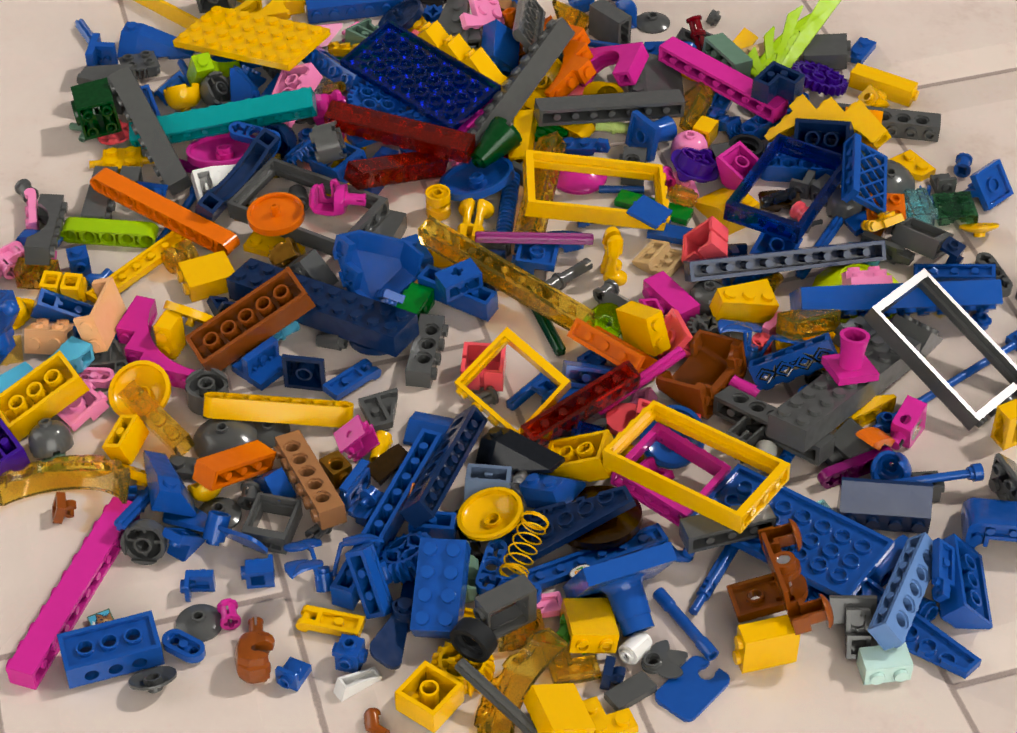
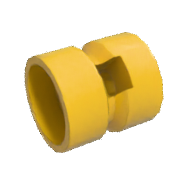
(438, 201)

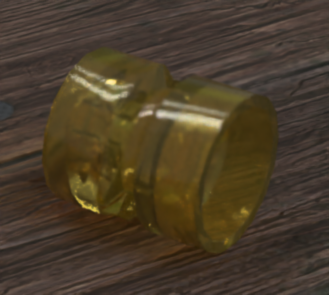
(181, 252)

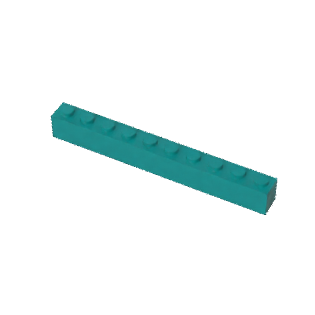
(216, 118)

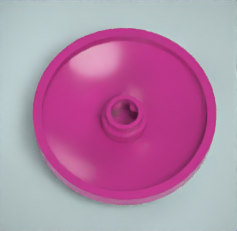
(216, 151)

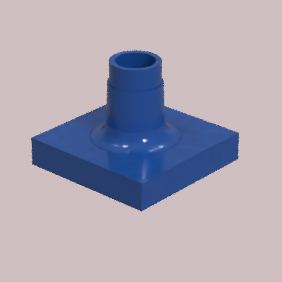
(623, 585)

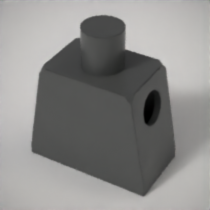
(847, 443)

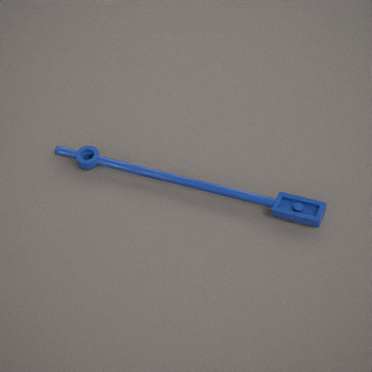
(884, 419)

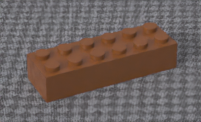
(250, 321)

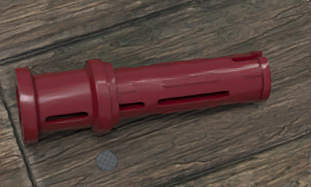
(698, 33)

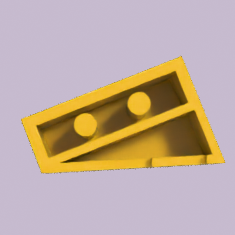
(745, 302)

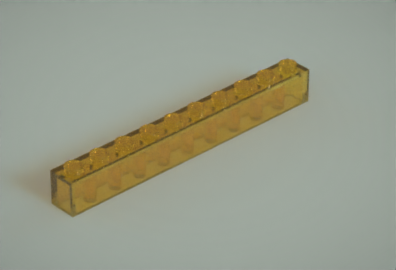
(504, 275)

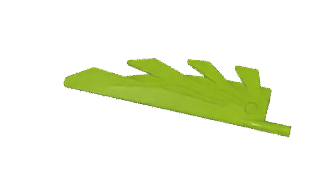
(795, 37)

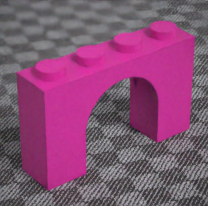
(628, 59)

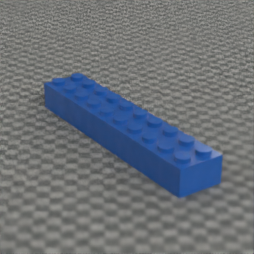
(859, 299)

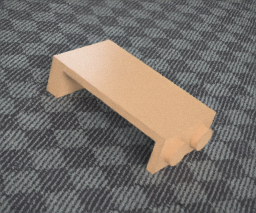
(101, 323)

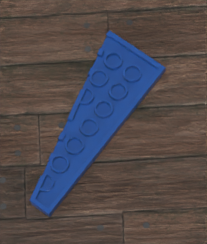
(924, 638)

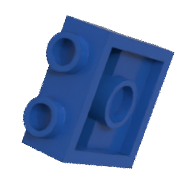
(535, 257)

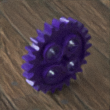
(821, 78)

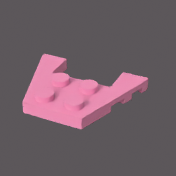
(482, 13)

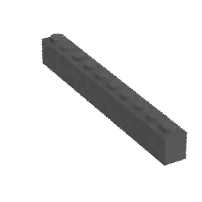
(526, 75)

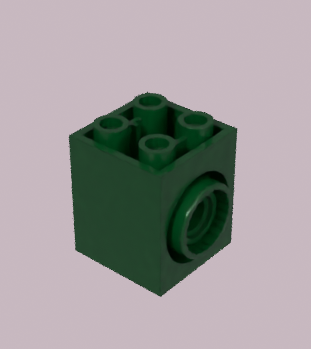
(95, 109)

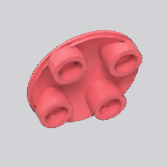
(116, 138)

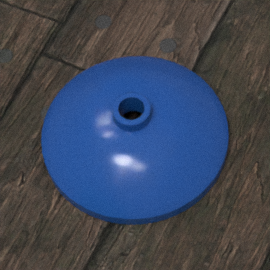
(664, 456)

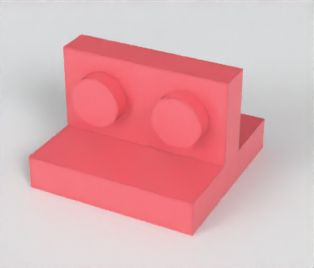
(677, 332)

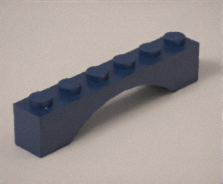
(254, 158)

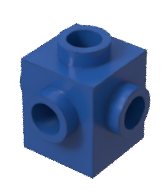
(349, 653)

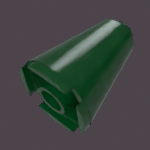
(495, 143)

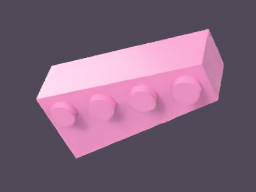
(300, 76)

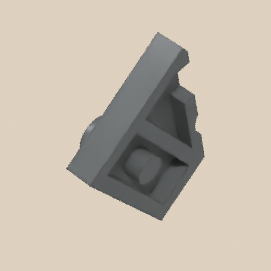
(380, 408)

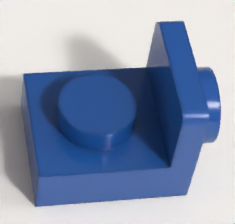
(292, 674)

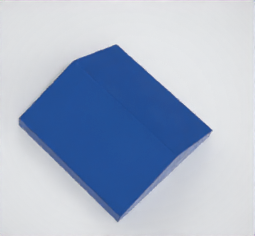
(427, 421)

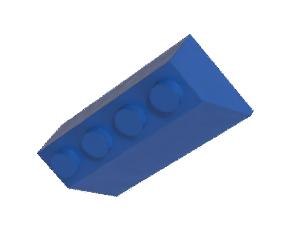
(969, 598)

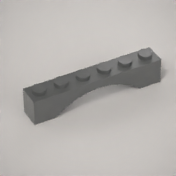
(41, 246)

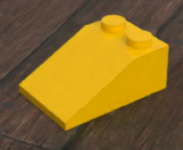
(714, 205)
(582, 456)

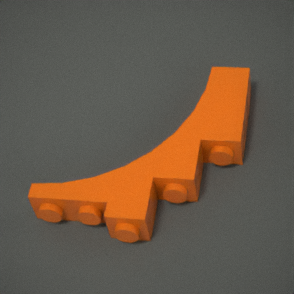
(575, 67)

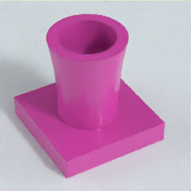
(851, 363)

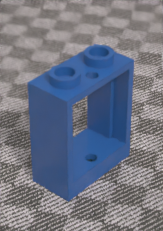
(338, 172)

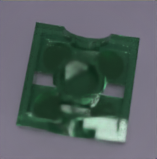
(955, 207)

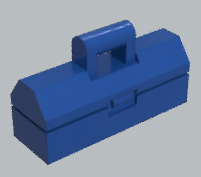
(371, 580)

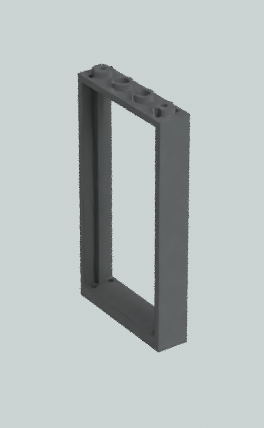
(377, 205)
(921, 366)

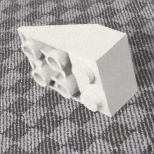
(209, 177)

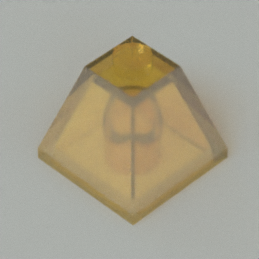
(571, 15)

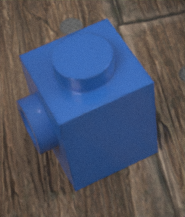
(79, 260)

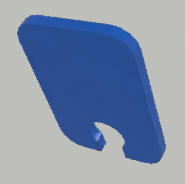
(689, 693)

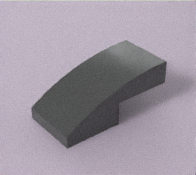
(856, 633)

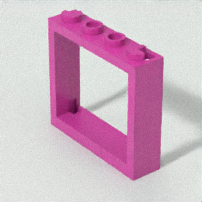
(663, 506)

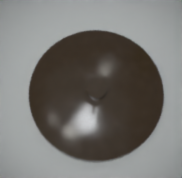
(613, 532)

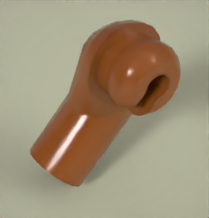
(371, 721)

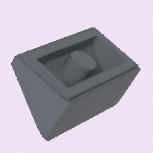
(839, 602)

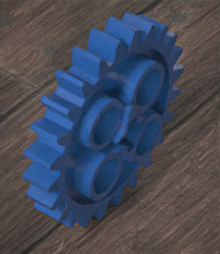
(375, 99)

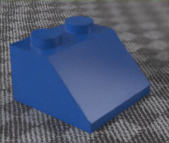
(546, 490)

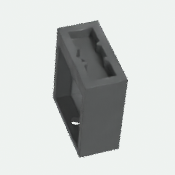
(920, 237)
(269, 503)
(522, 613)

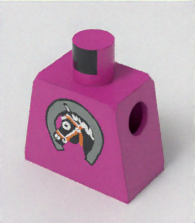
(903, 428)

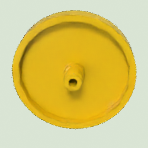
(191, 314)

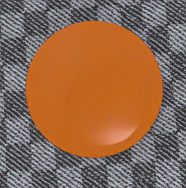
(275, 214)

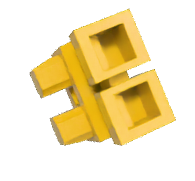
(69, 284)

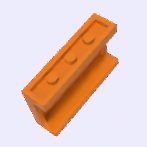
(609, 345)

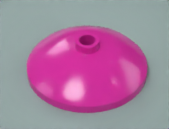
(579, 183)

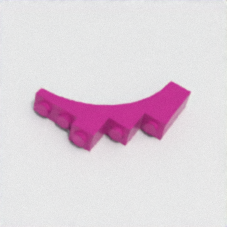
(136, 330)

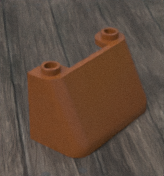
(705, 372)

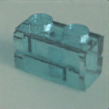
(920, 205)

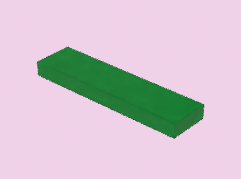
(679, 214)

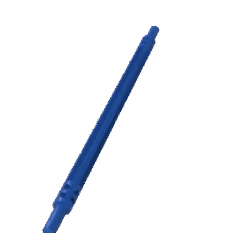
(722, 563)

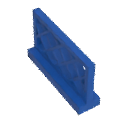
(852, 171)

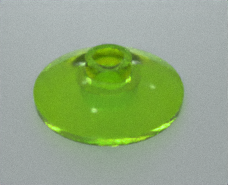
(607, 313)

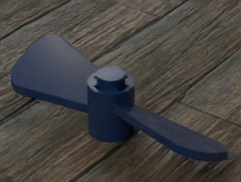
(390, 641)

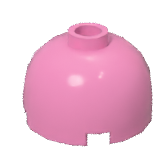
(689, 139)

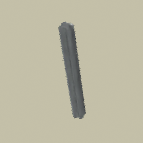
(493, 695)

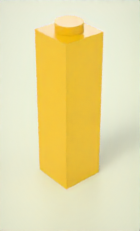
(895, 87)
(526, 126)

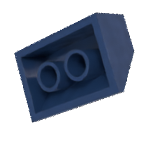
(823, 133)

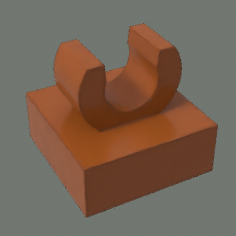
(62, 508)

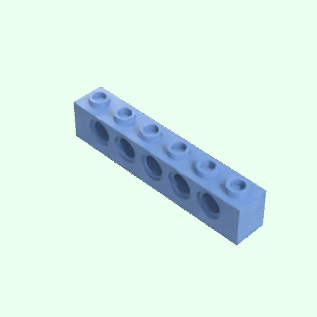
(903, 593)

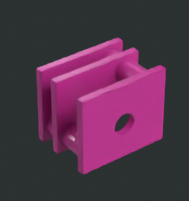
(356, 438)

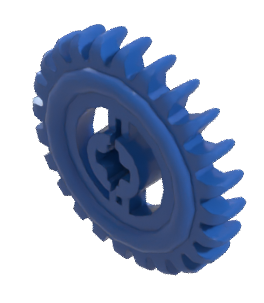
(300, 151)

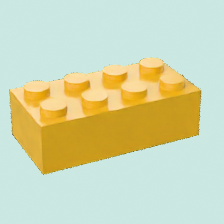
(40, 395)

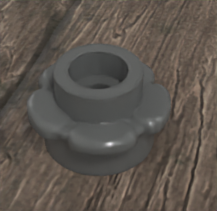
(713, 17)

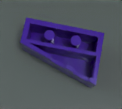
(11, 452)

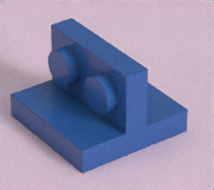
(100, 52)
(990, 185)
(261, 365)

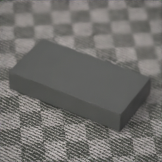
(630, 691)

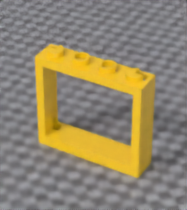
(510, 338)

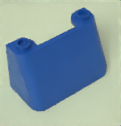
(988, 520)

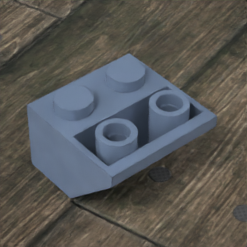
(486, 476)

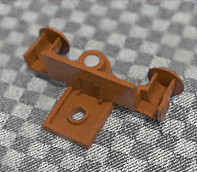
(781, 588)

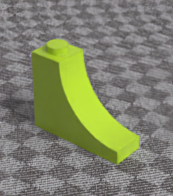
(202, 65)

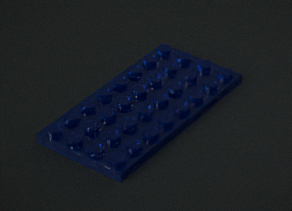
(420, 75)

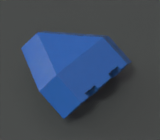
(376, 262)

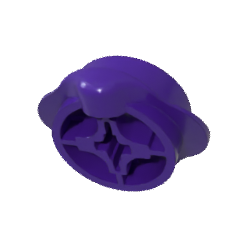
(695, 165)

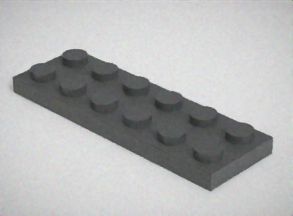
(528, 22)

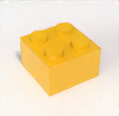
(429, 696)

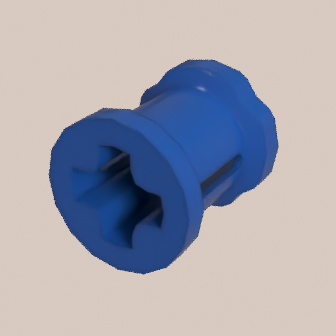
(963, 164)

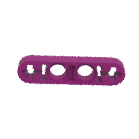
(856, 467)

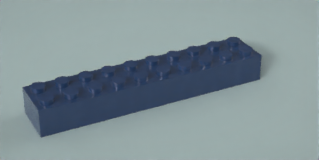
(337, 310)

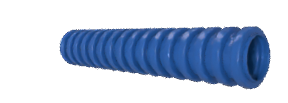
(508, 205)

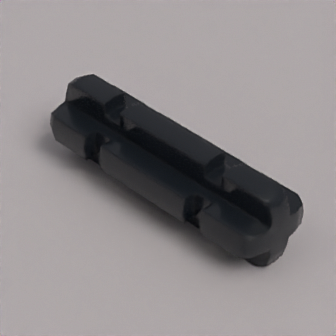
(778, 197)

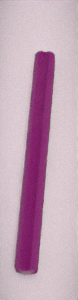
(534, 238)

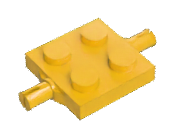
(121, 157)

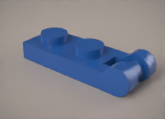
(351, 379)

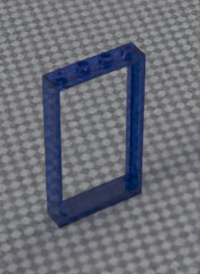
(774, 224)

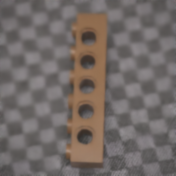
(310, 480)

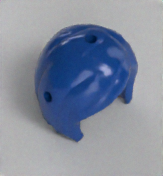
(883, 470)

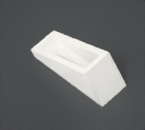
(355, 682)

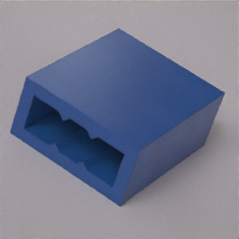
(500, 46)

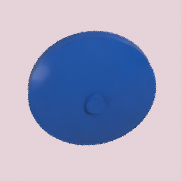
(476, 183)

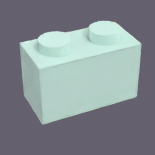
(884, 666)

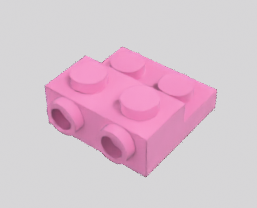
(873, 275)
(87, 406)

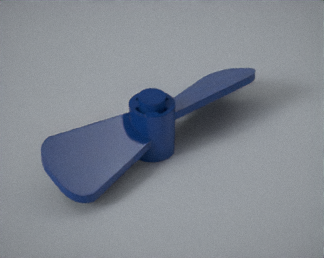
(214, 528)

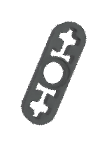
(984, 258)

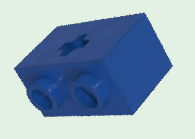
(458, 280)

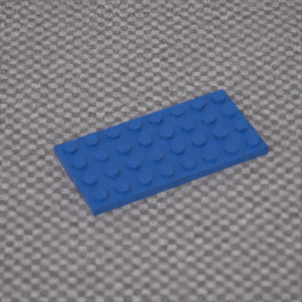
(835, 550)

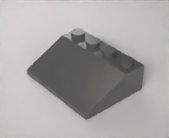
(657, 77)

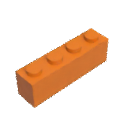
(233, 465)

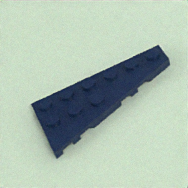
(568, 522)

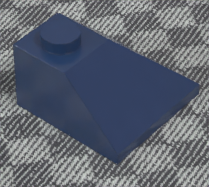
(303, 372)

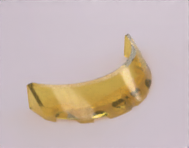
(66, 473)
(518, 675)

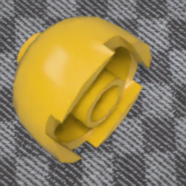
(182, 96)

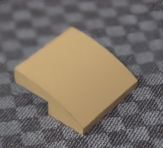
(659, 257)

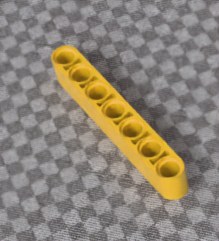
(277, 409)

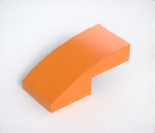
(875, 437)

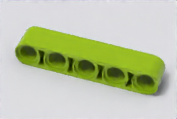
(109, 232)

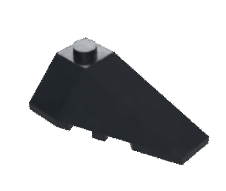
(509, 448)

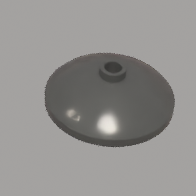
(898, 178)
(222, 434)

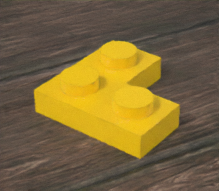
(616, 722)

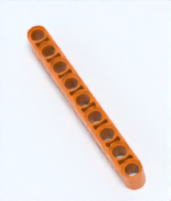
(164, 211)

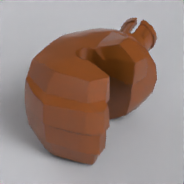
(253, 652)

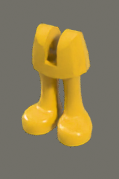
(466, 209)
(611, 265)

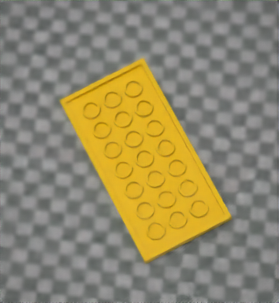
(252, 38)

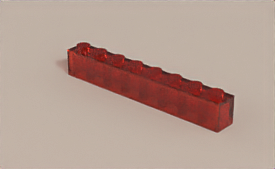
(401, 131)

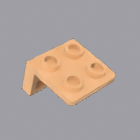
(46, 336)

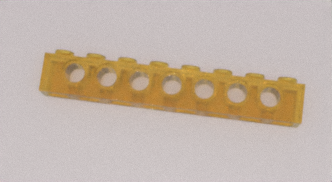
(545, 184)

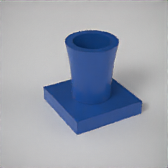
(648, 133)

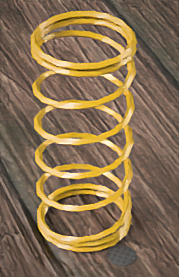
(517, 566)

